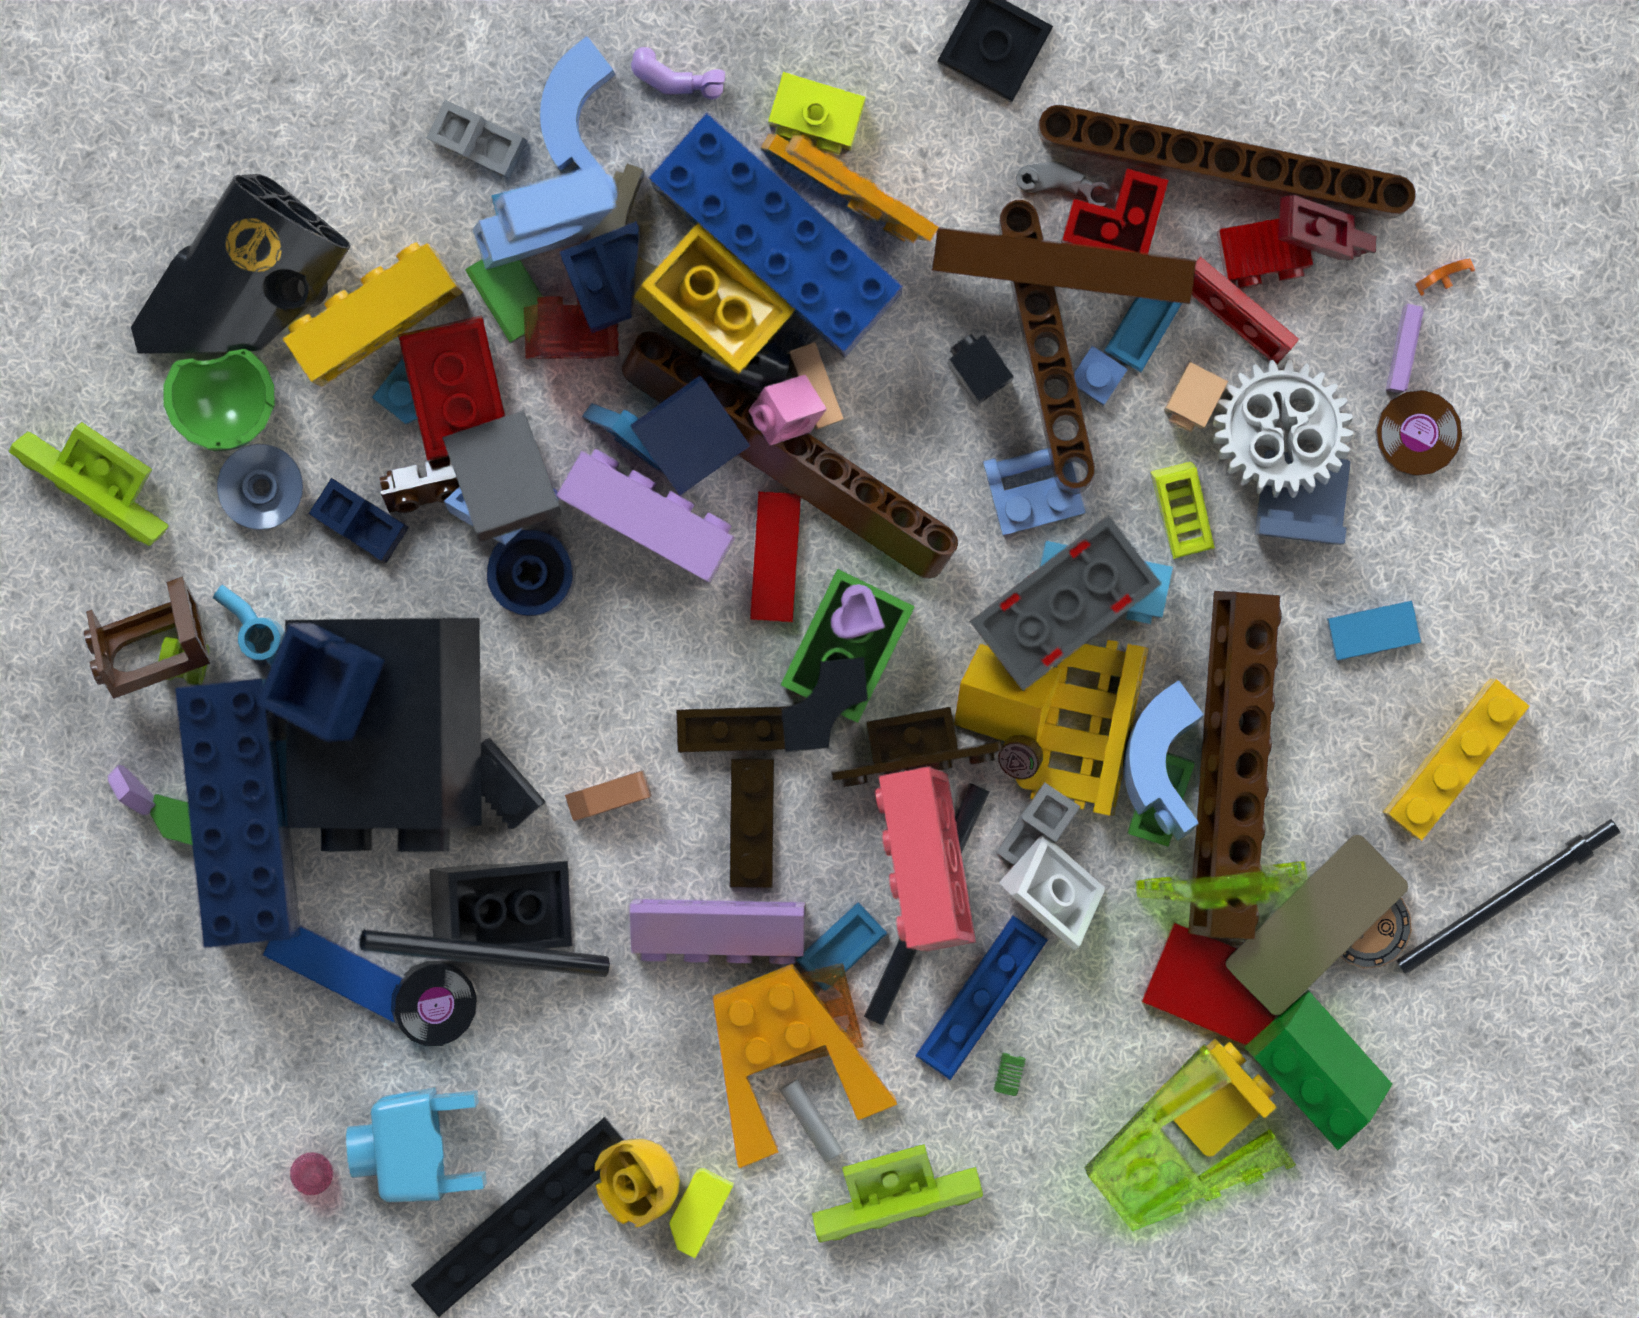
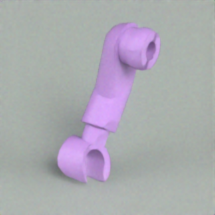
(670, 82)

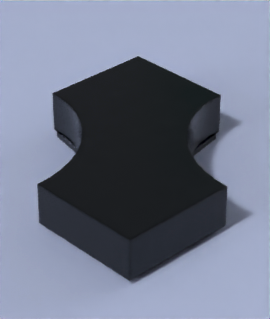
(838, 687)

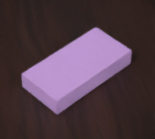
(1404, 348)

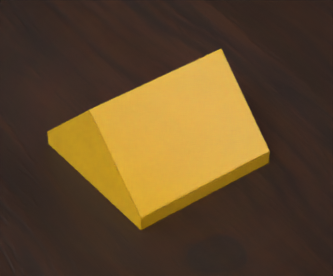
(995, 703)

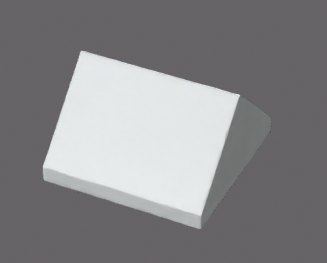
(1055, 890)

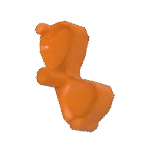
(1443, 274)

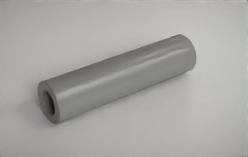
(811, 1120)

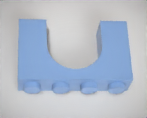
(545, 216)

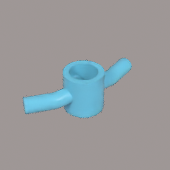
(250, 621)

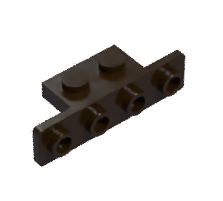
(914, 741)

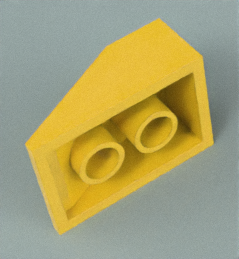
(714, 300)

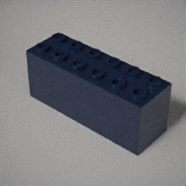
(237, 815)

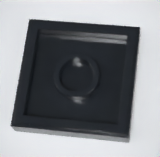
(995, 45)

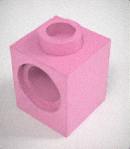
(787, 409)

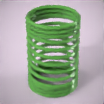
(1017, 1061)

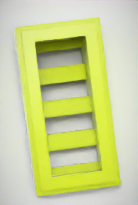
(1172, 474)

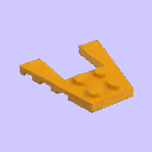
(861, 193)
(769, 1024)

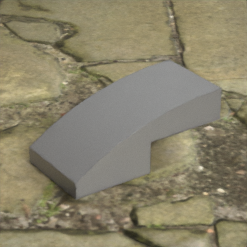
(477, 139)
(1046, 814)

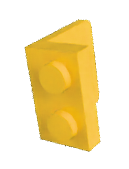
(1231, 1108)

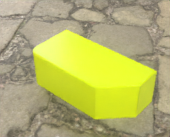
(698, 1210)

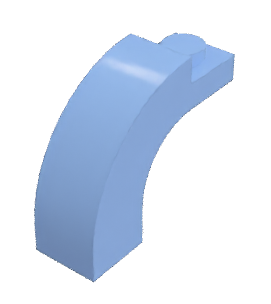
(564, 95)
(1145, 753)

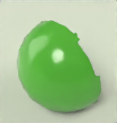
(219, 400)

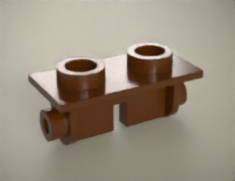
(406, 491)

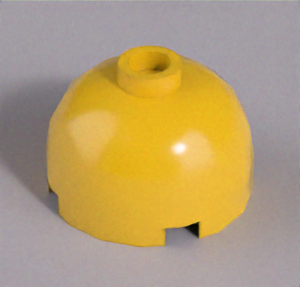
(637, 1181)

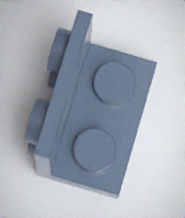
(1309, 515)

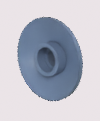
(238, 480)

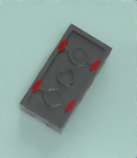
(1065, 602)

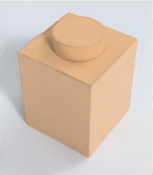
(1194, 397)

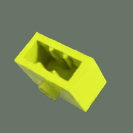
(816, 113)

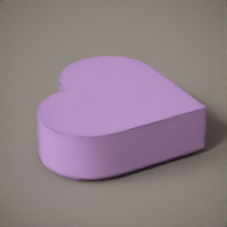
(858, 613)
(130, 790)

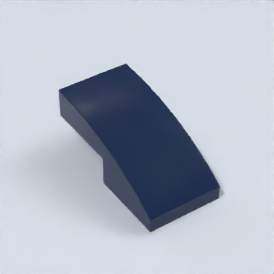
(358, 520)

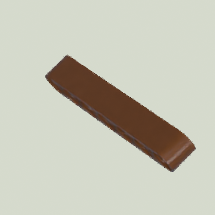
(1047, 368)

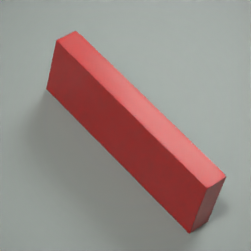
(1241, 313)
(775, 556)

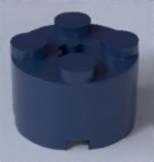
(526, 597)

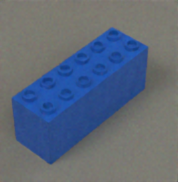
(776, 234)

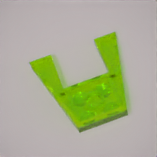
(1213, 891)
(1146, 1172)

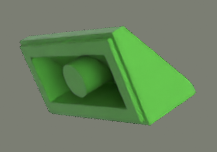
(506, 293)

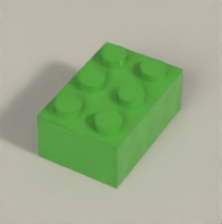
(824, 645)

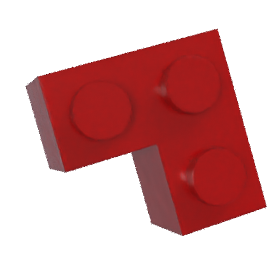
(1128, 225)

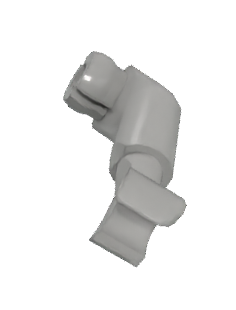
(1054, 175)

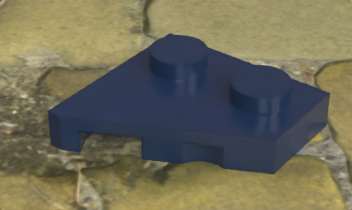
(605, 275)

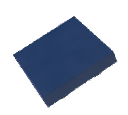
(690, 435)

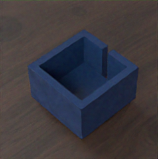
(320, 682)

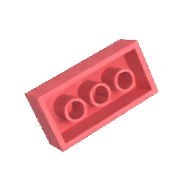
(925, 859)

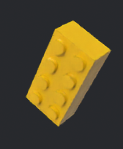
(372, 314)

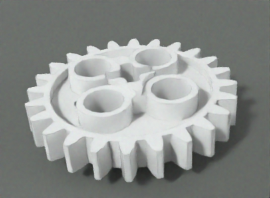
(1245, 432)

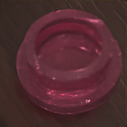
(311, 1173)

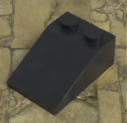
(503, 904)

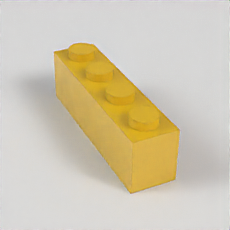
(1456, 759)

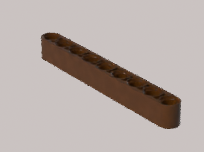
(1246, 155)
(805, 465)

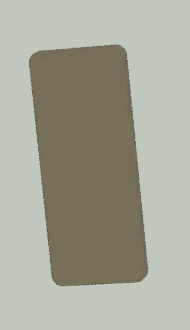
(1317, 924)

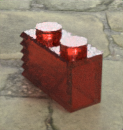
(562, 332)

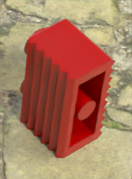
(1255, 252)

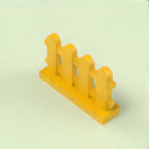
(1092, 744)

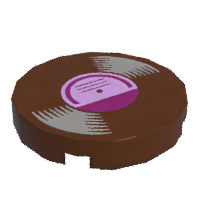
(1418, 433)

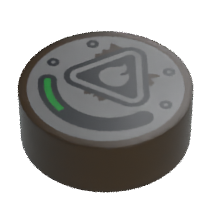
(1020, 757)

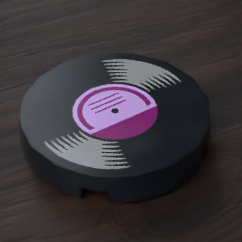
(434, 1003)

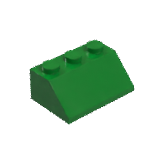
(1321, 1069)

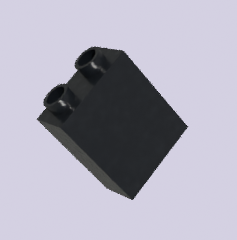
(413, 749)

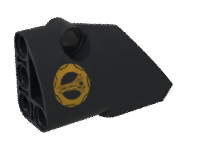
(241, 274)

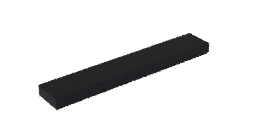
(516, 1220)

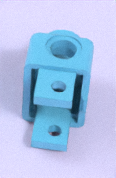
(407, 1147)

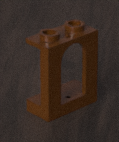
(110, 639)

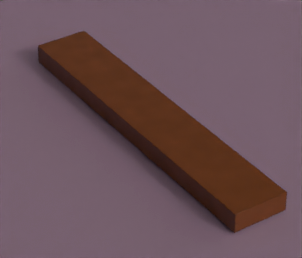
(1064, 265)

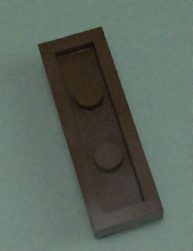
(730, 729)
(751, 823)

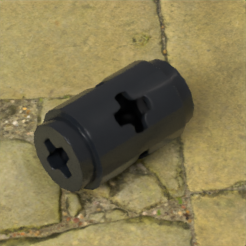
(764, 369)

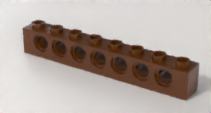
(1225, 743)

